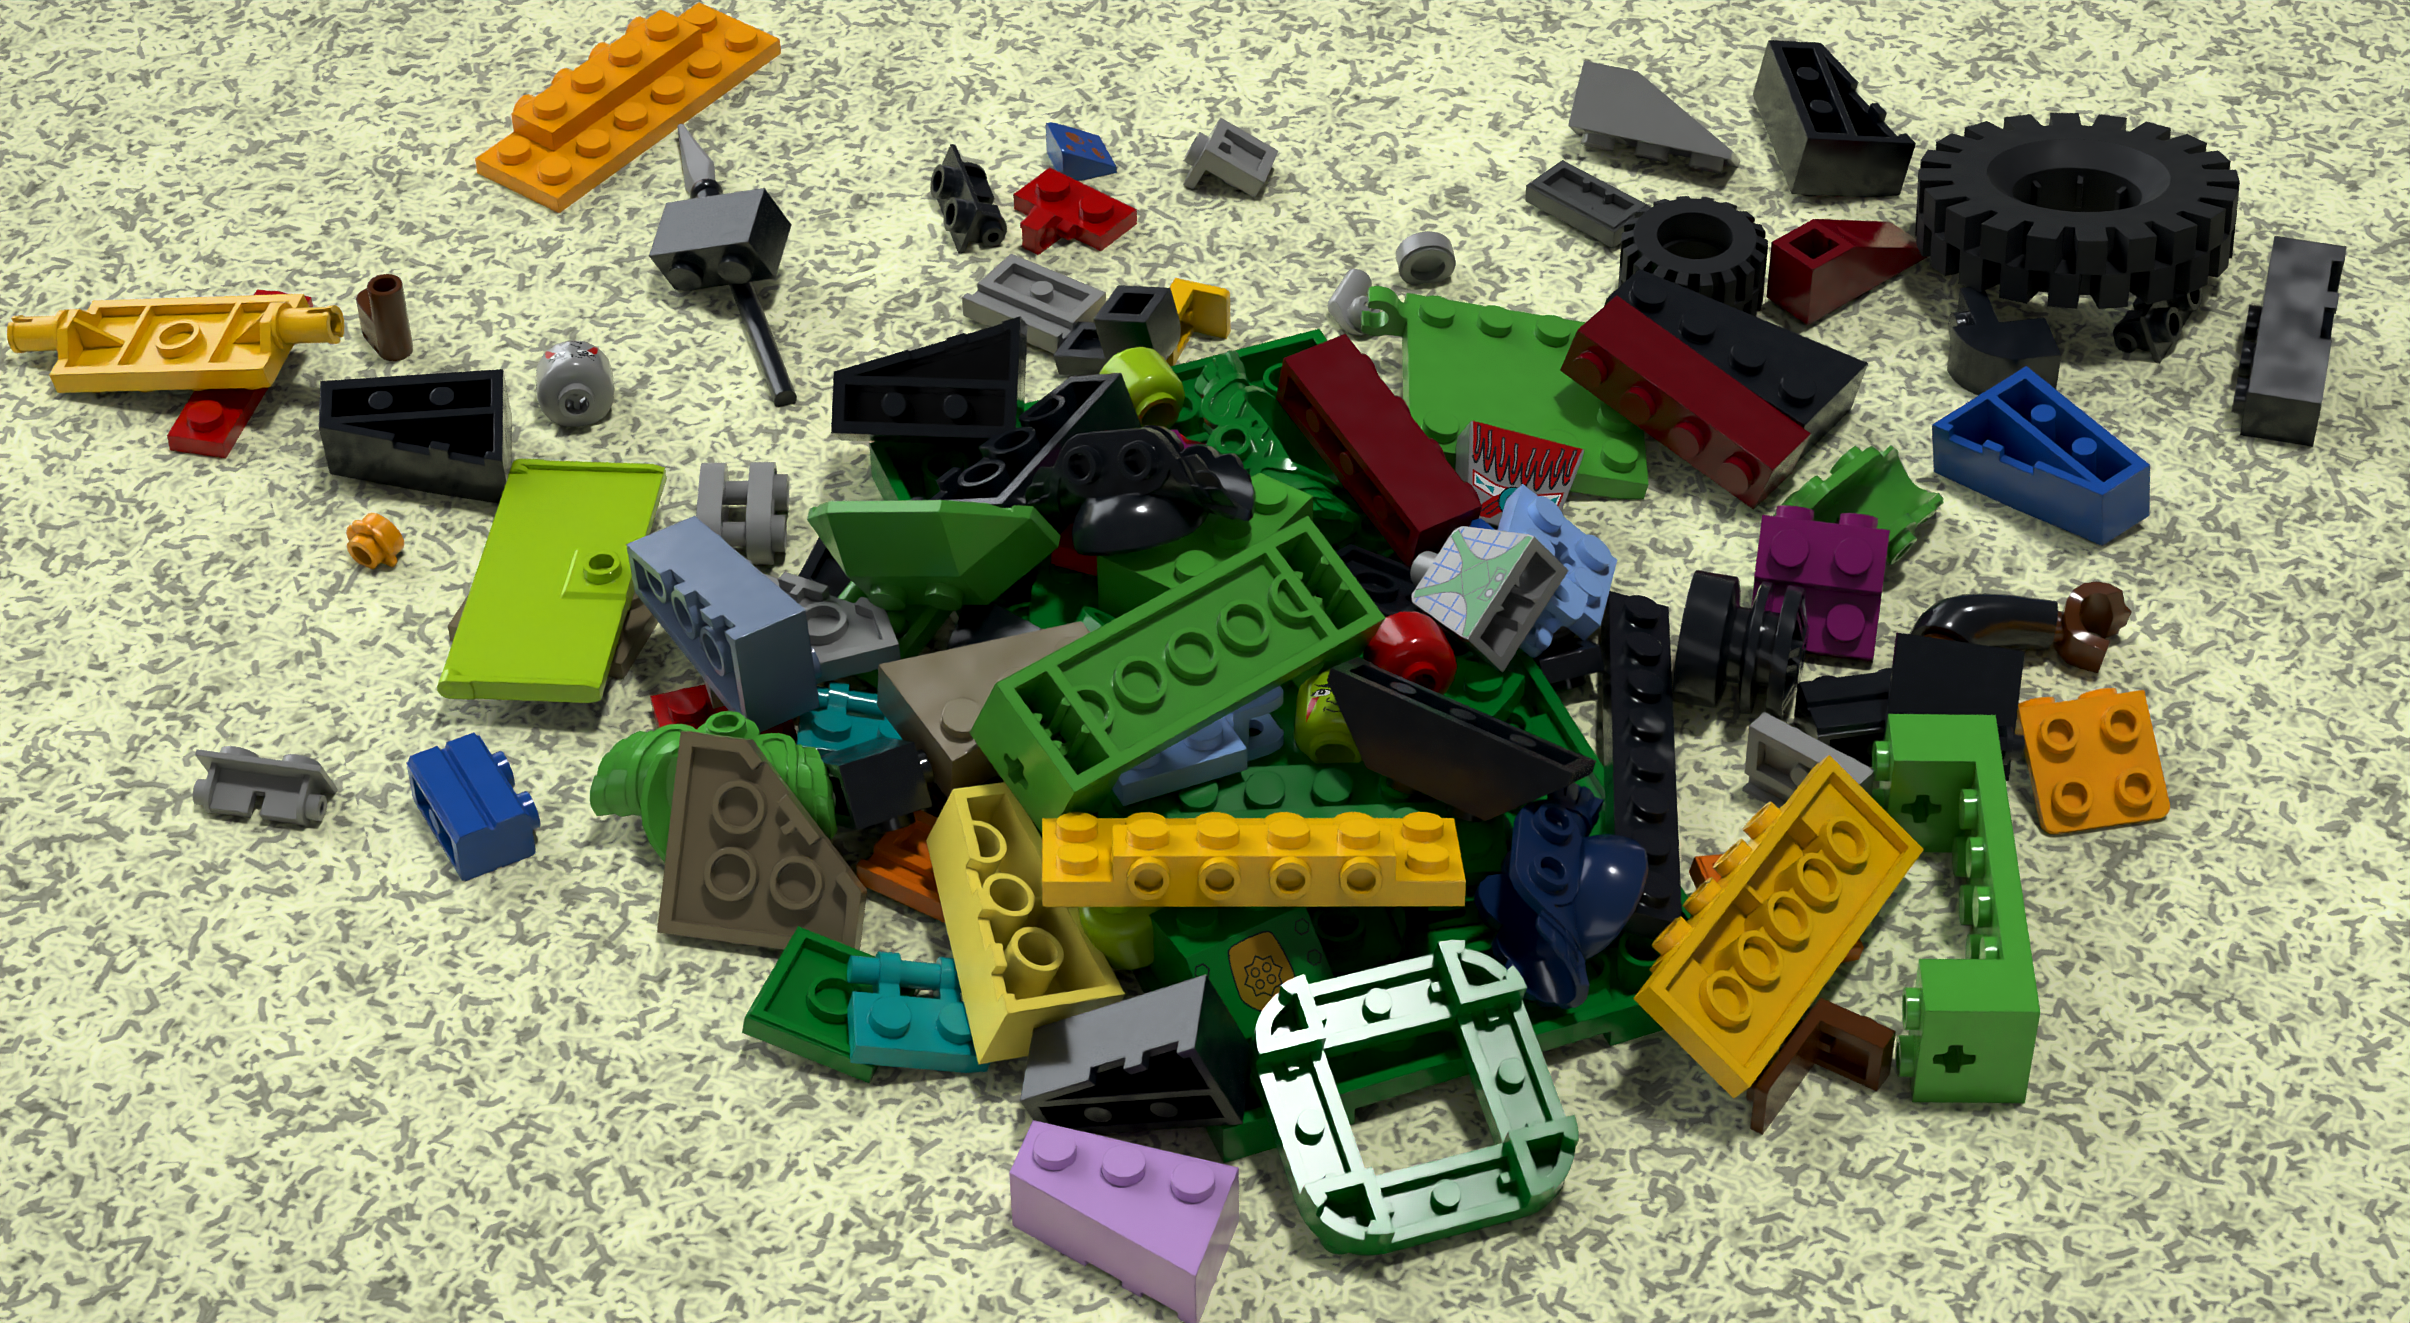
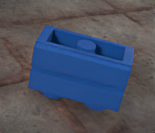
(473, 805)

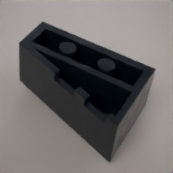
(421, 432)

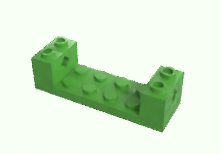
(1172, 669)
(1980, 1014)

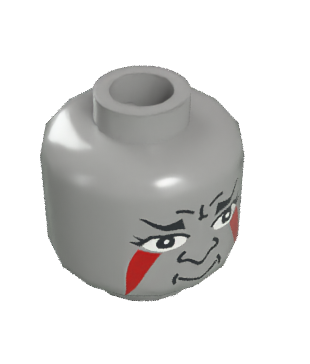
(573, 378)

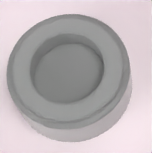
(1425, 258)

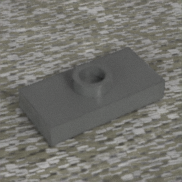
(1583, 202)

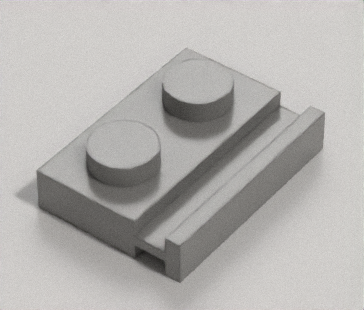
(1043, 298)
(1784, 755)

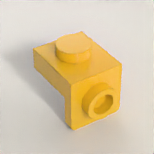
(1200, 310)

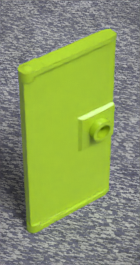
(552, 582)

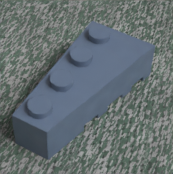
(728, 622)

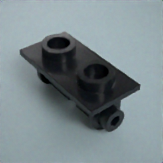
(966, 202)
(2156, 324)

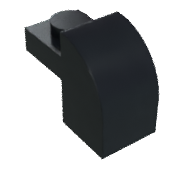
(1126, 321)
(1991, 351)

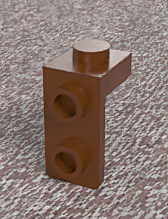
(1826, 1037)

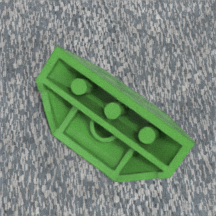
(933, 549)

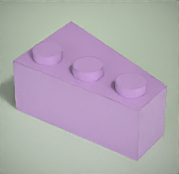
(1128, 1210)

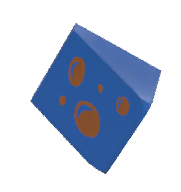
(1077, 152)

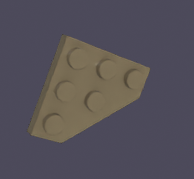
(749, 855)

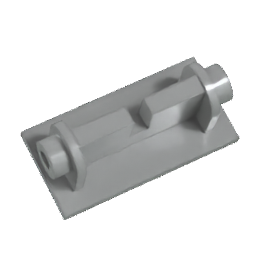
(240, 775)

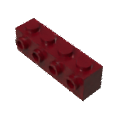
(1685, 402)
(1375, 447)

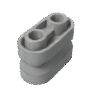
(763, 494)

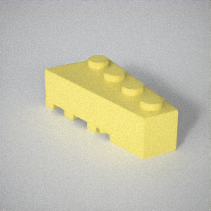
(1011, 955)

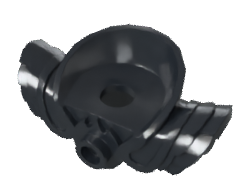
(1138, 489)

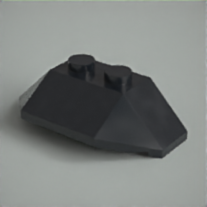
(1447, 747)

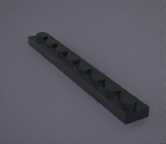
(1642, 750)

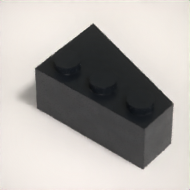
(1824, 129)
(2291, 342)
(936, 393)
(1141, 1064)

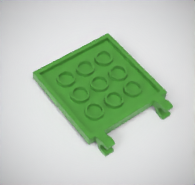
(1506, 373)

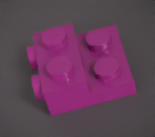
(1837, 567)

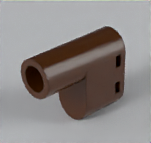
(385, 317)

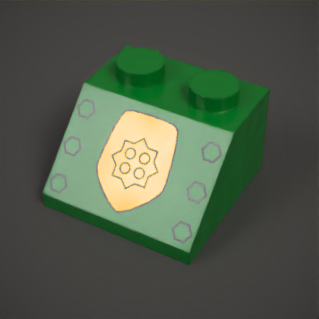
(1241, 952)

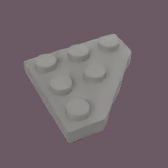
(842, 633)

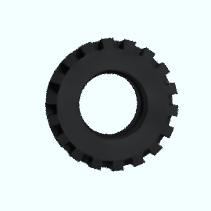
(1699, 247)

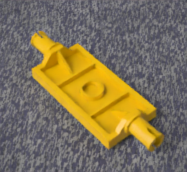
(175, 341)

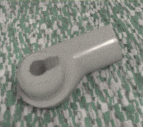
(1350, 301)

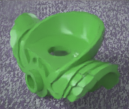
(1873, 486)
(641, 773)

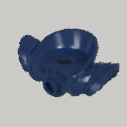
(1560, 895)

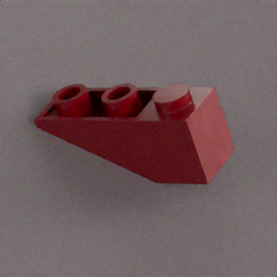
(1834, 263)

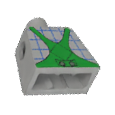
(1486, 589)

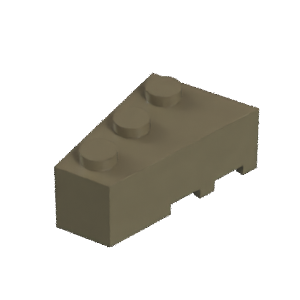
(941, 693)

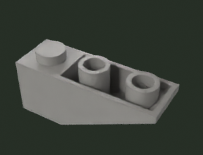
(1630, 110)

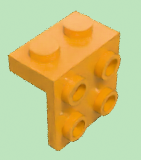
(2092, 760)

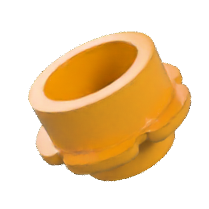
(374, 541)

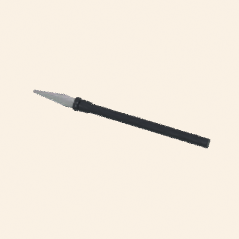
(701, 182)

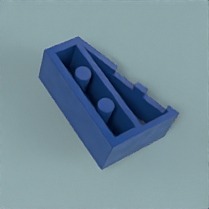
(2043, 459)

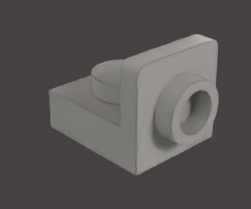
(1232, 156)

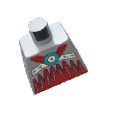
(1503, 460)

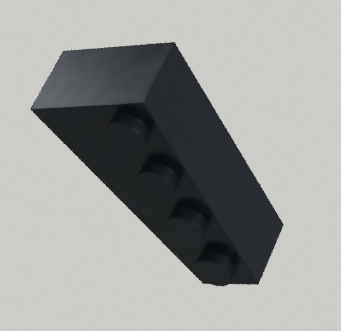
(1783, 368)
(1015, 456)

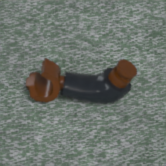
(2033, 622)

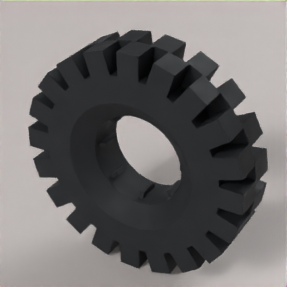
(2076, 210)

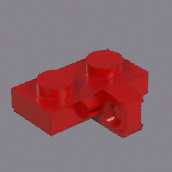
(1069, 210)

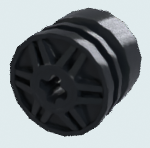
(1739, 644)

